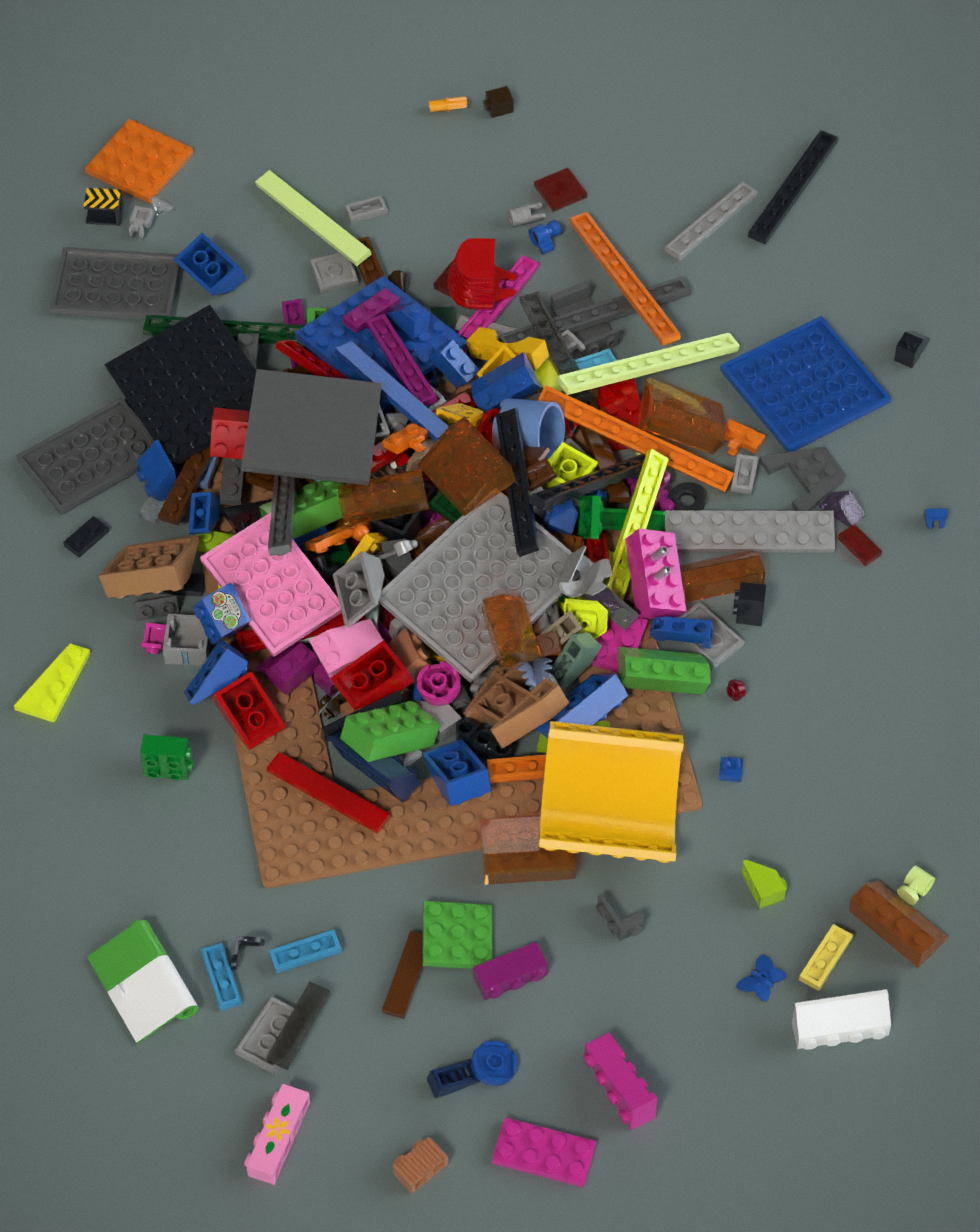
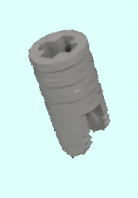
(522, 215)

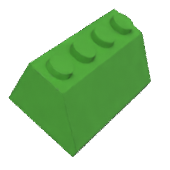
(663, 670)

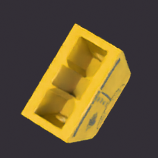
(457, 412)

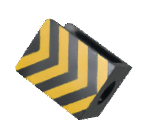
(103, 206)

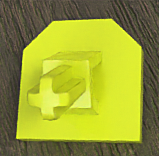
(590, 615)

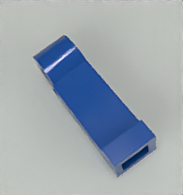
(683, 630)

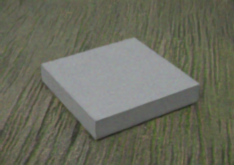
(333, 272)

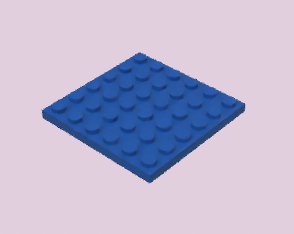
(329, 332)
(805, 384)

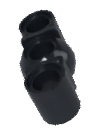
(476, 736)

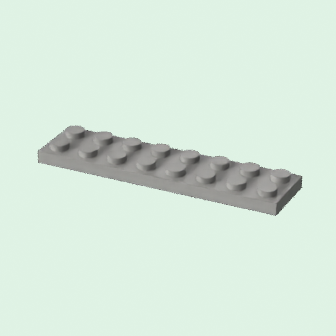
(752, 531)

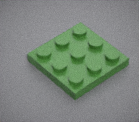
(456, 934)

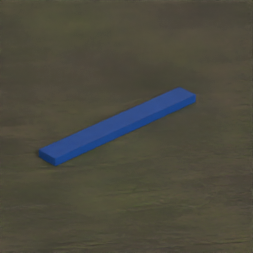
(391, 389)

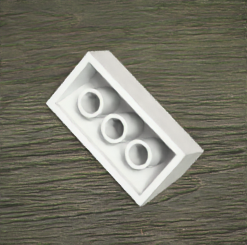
(841, 1019)

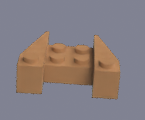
(511, 707)

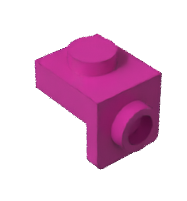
(153, 638)

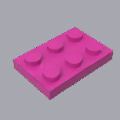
(615, 638)

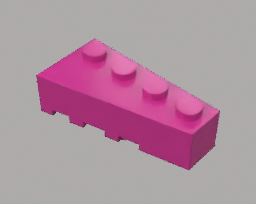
(620, 1081)

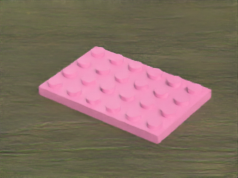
(279, 592)

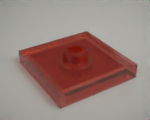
(560, 189)

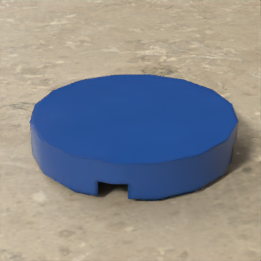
(494, 1063)

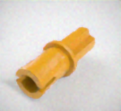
(448, 104)

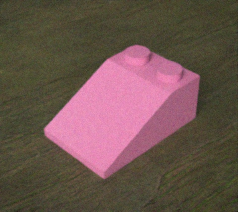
(344, 645)

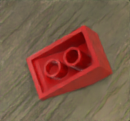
(372, 677)
(248, 710)

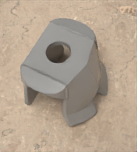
(590, 575)

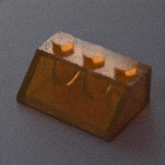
(510, 630)

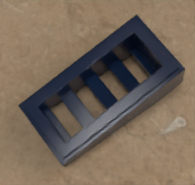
(441, 1087)

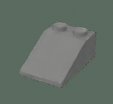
(359, 586)

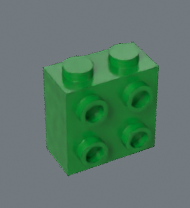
(166, 757)

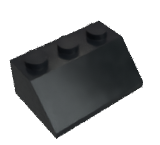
(406, 525)

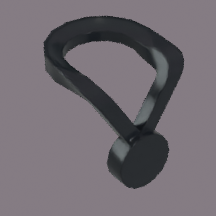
(247, 941)

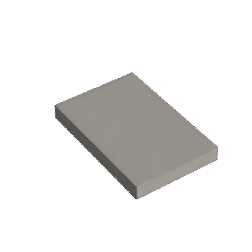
(724, 641)
(263, 1034)

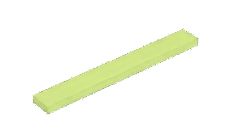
(313, 218)

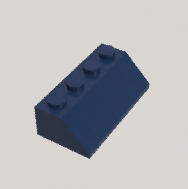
(386, 772)

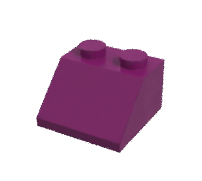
(289, 667)

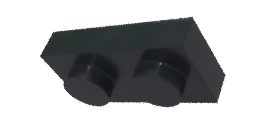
(86, 536)

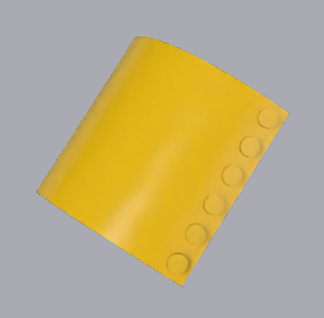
(610, 791)

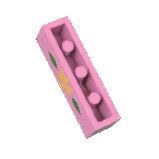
(277, 1134)

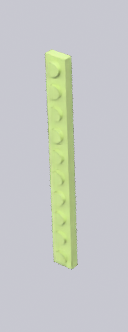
(647, 363)

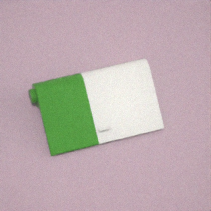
(142, 980)

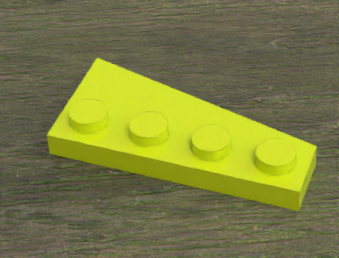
(53, 687)

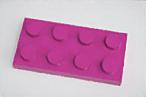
(544, 1152)

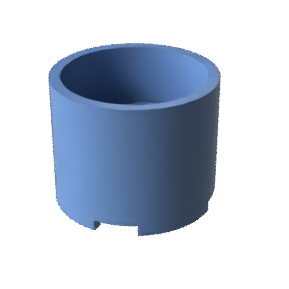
(540, 423)

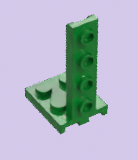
(594, 518)

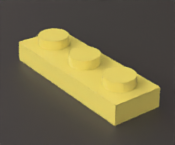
(826, 957)

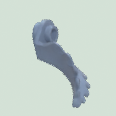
(535, 671)

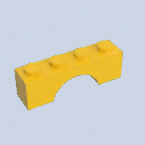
(485, 344)

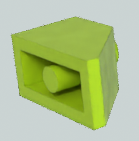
(764, 883)

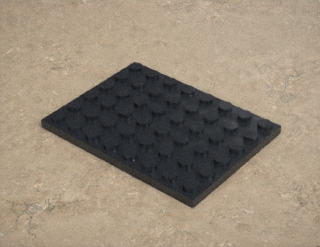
(181, 378)

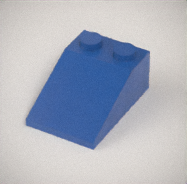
(218, 671)
(457, 772)

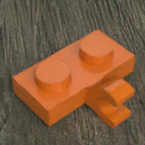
(742, 436)
(406, 438)

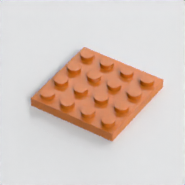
(139, 160)

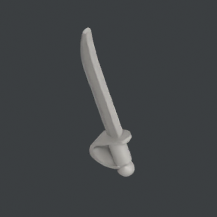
(400, 548)

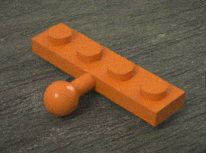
(337, 536)

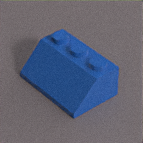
(210, 266)
(510, 380)

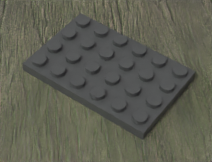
(115, 283)
(87, 456)

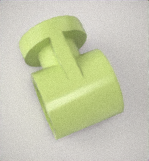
(916, 883)

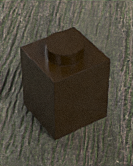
(498, 102)

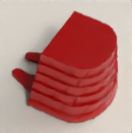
(475, 277)

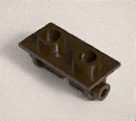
(331, 703)

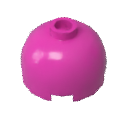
(439, 684)

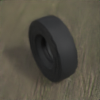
(691, 490)

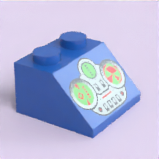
(221, 614)

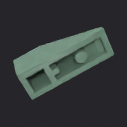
(574, 659)

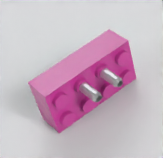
(655, 574)

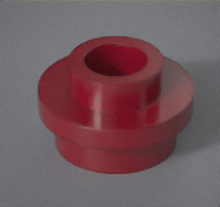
(736, 689)

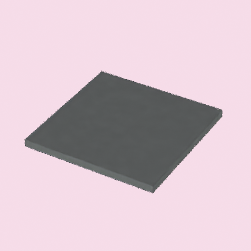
(312, 427)

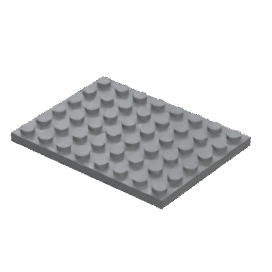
(471, 561)

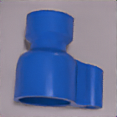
(541, 235)

